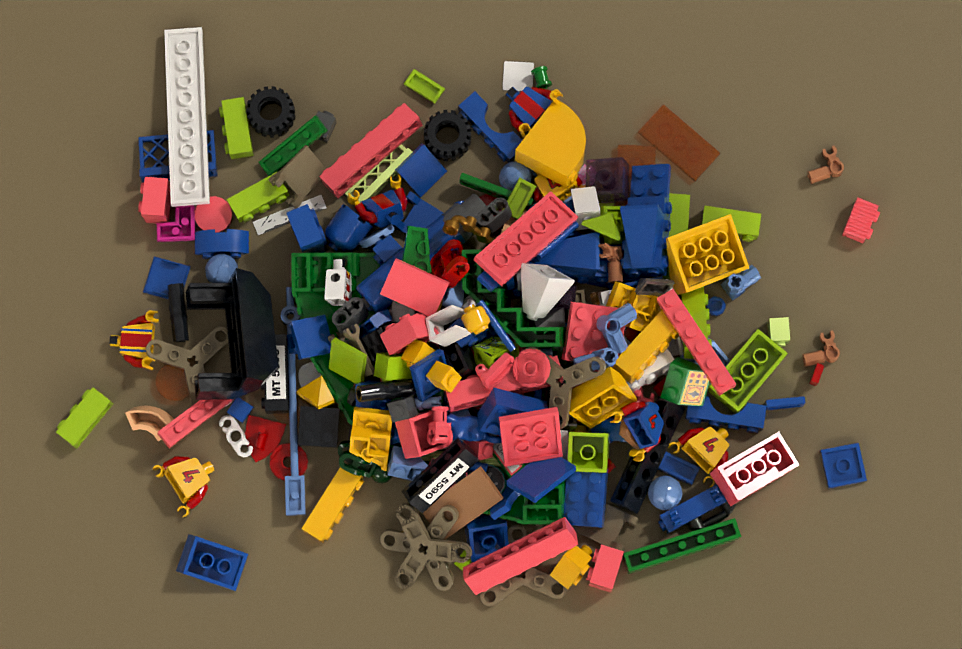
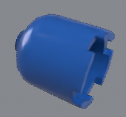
(346, 230)

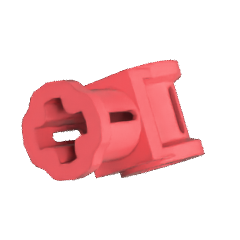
(440, 427)

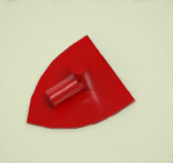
(263, 436)

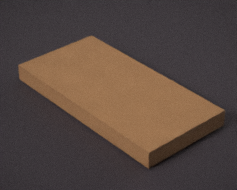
(471, 498)

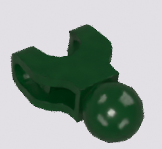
(359, 466)

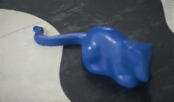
(468, 429)

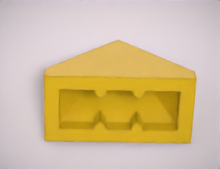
(316, 393)

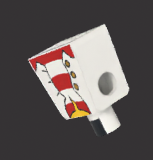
(336, 291)

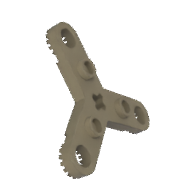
(178, 356)
(574, 375)
(437, 529)
(437, 549)
(534, 580)

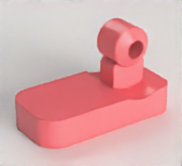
(493, 375)

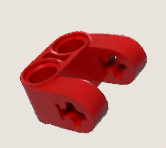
(445, 263)

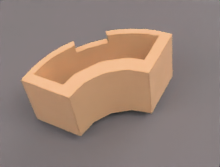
(149, 419)

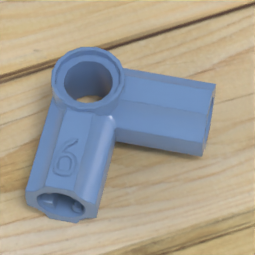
(736, 284)
(617, 319)
(608, 355)

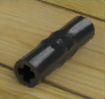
(178, 312)
(385, 390)

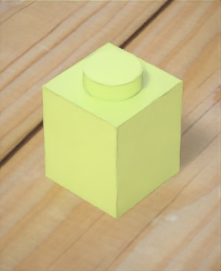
(779, 330)

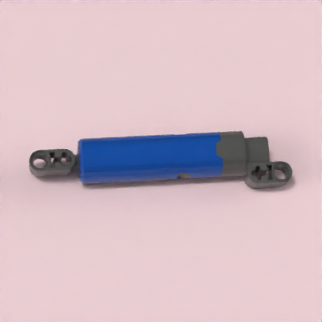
(370, 288)

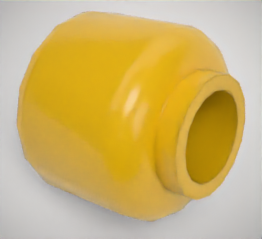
(475, 319)

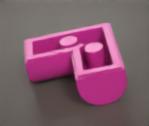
(180, 230)

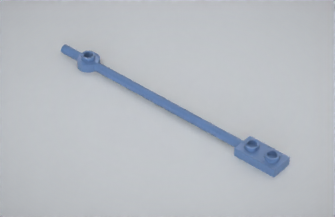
(293, 484)

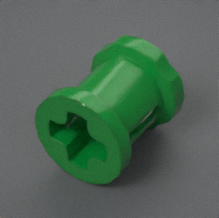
(541, 77)

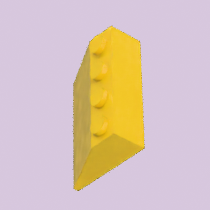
(705, 255)

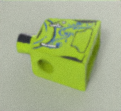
(491, 350)

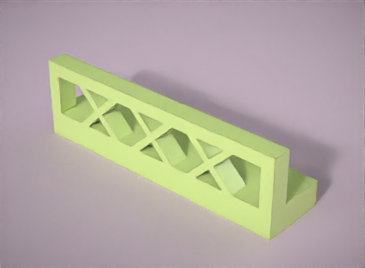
(383, 178)

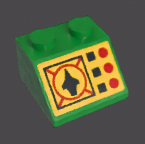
(685, 383)

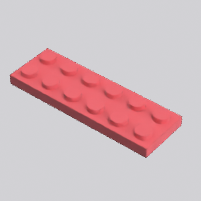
(525, 238)

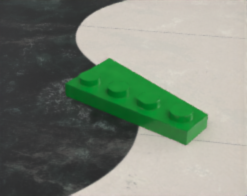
(417, 249)

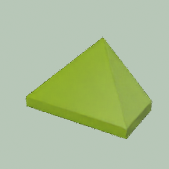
(605, 225)

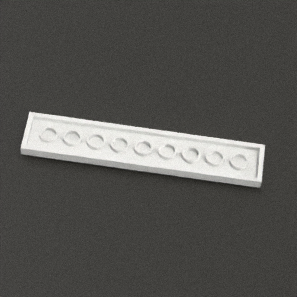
(186, 117)

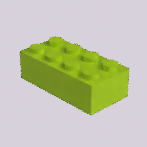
(750, 370)

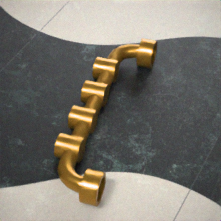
(469, 225)

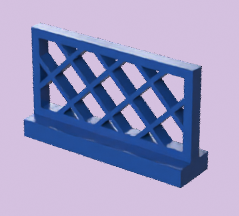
(164, 171)

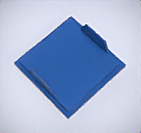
(164, 273)

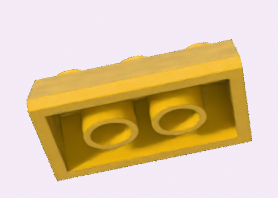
(598, 396)

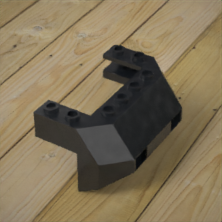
(248, 332)

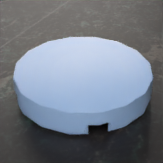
(376, 236)

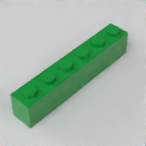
(681, 546)

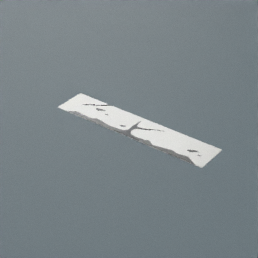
(280, 218)

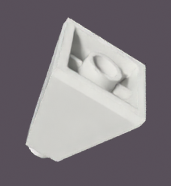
(542, 289)

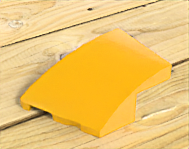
(645, 305)
(371, 435)

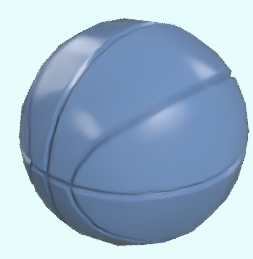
(510, 174)
(220, 268)
(665, 492)

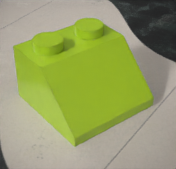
(589, 451)

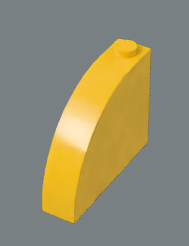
(554, 145)

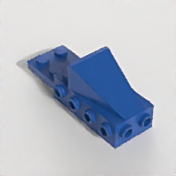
(647, 221)
(580, 260)

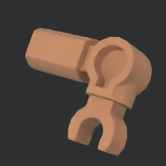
(834, 169)
(613, 255)
(830, 353)

